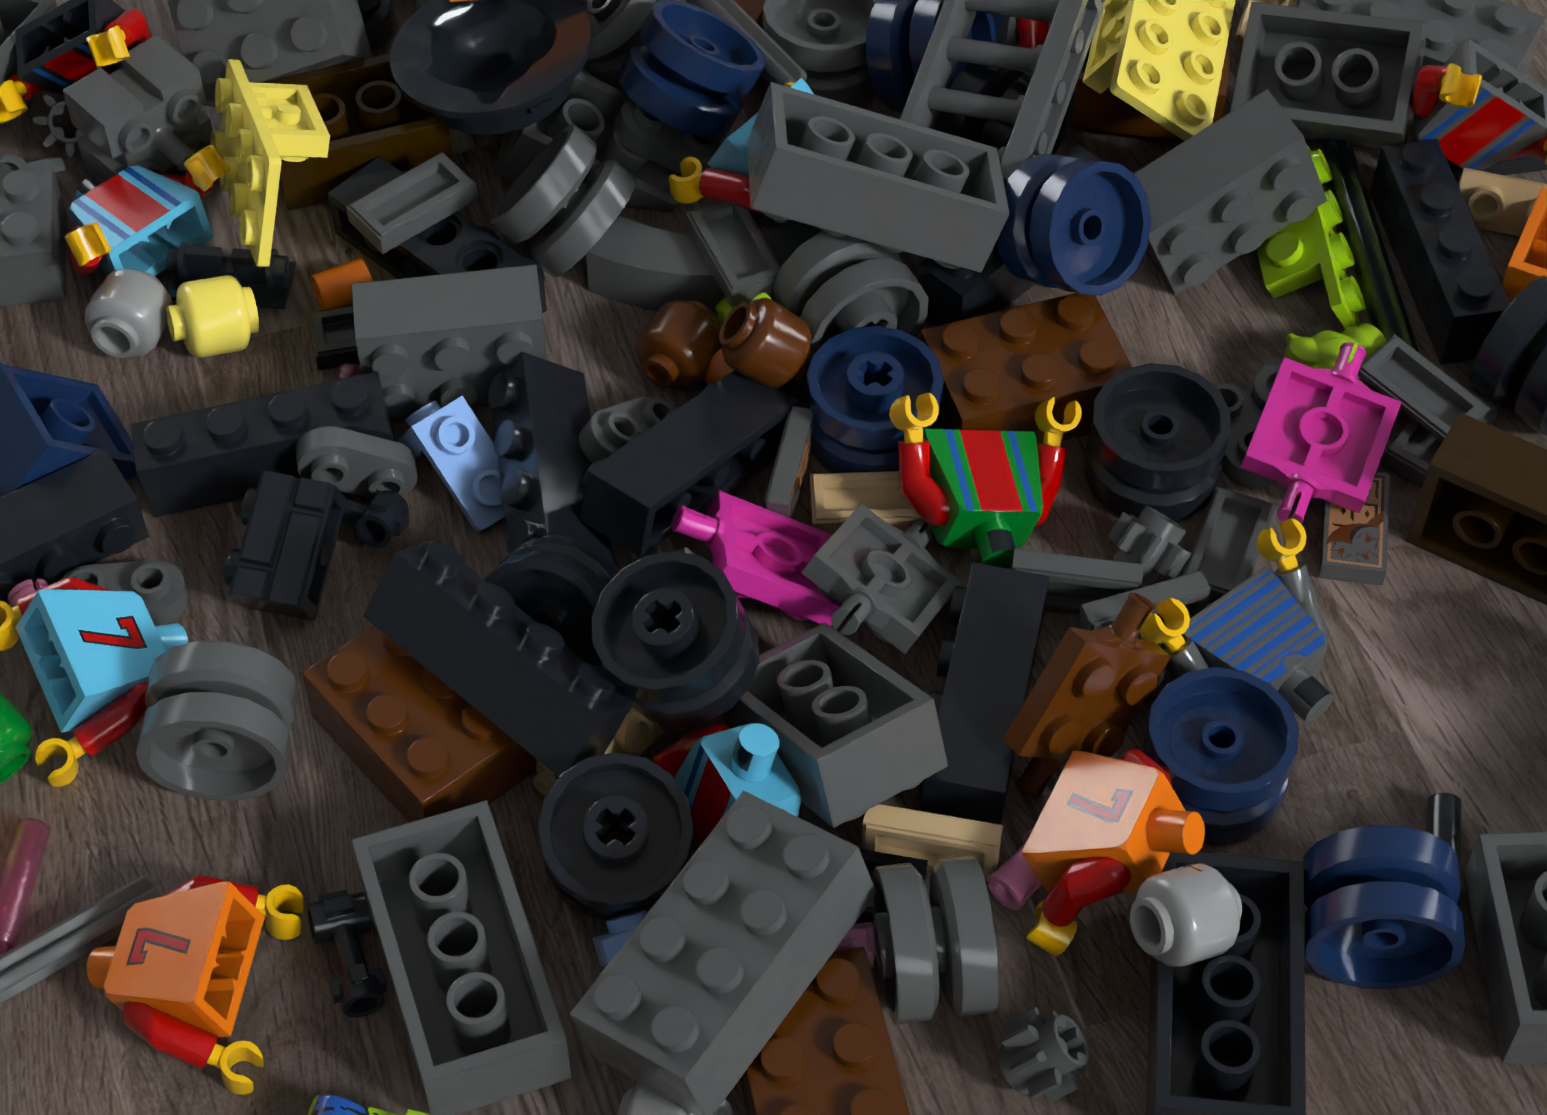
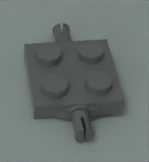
(881, 578)

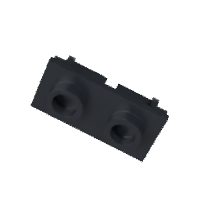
(268, 284)

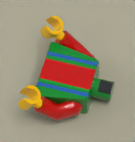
(980, 483)

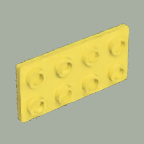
(1162, 58)
(257, 131)

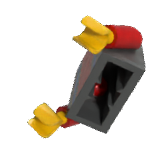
(1480, 109)

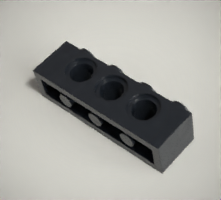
(443, 248)

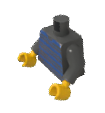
(1259, 627)

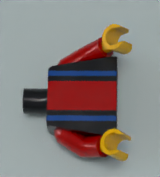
(67, 47)

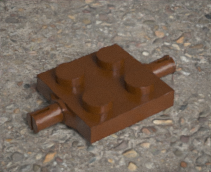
(1087, 694)

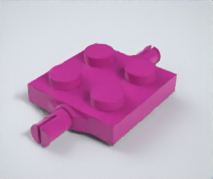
(1321, 434)
(761, 554)

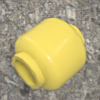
(213, 316)

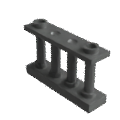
(1052, 66)

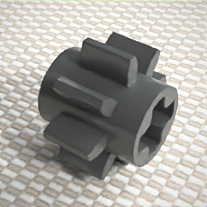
(57, 132)
(1150, 541)
(1043, 1054)

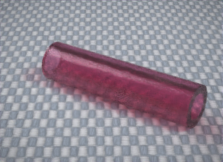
(20, 877)

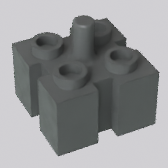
(140, 112)

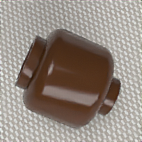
(766, 343)
(678, 344)

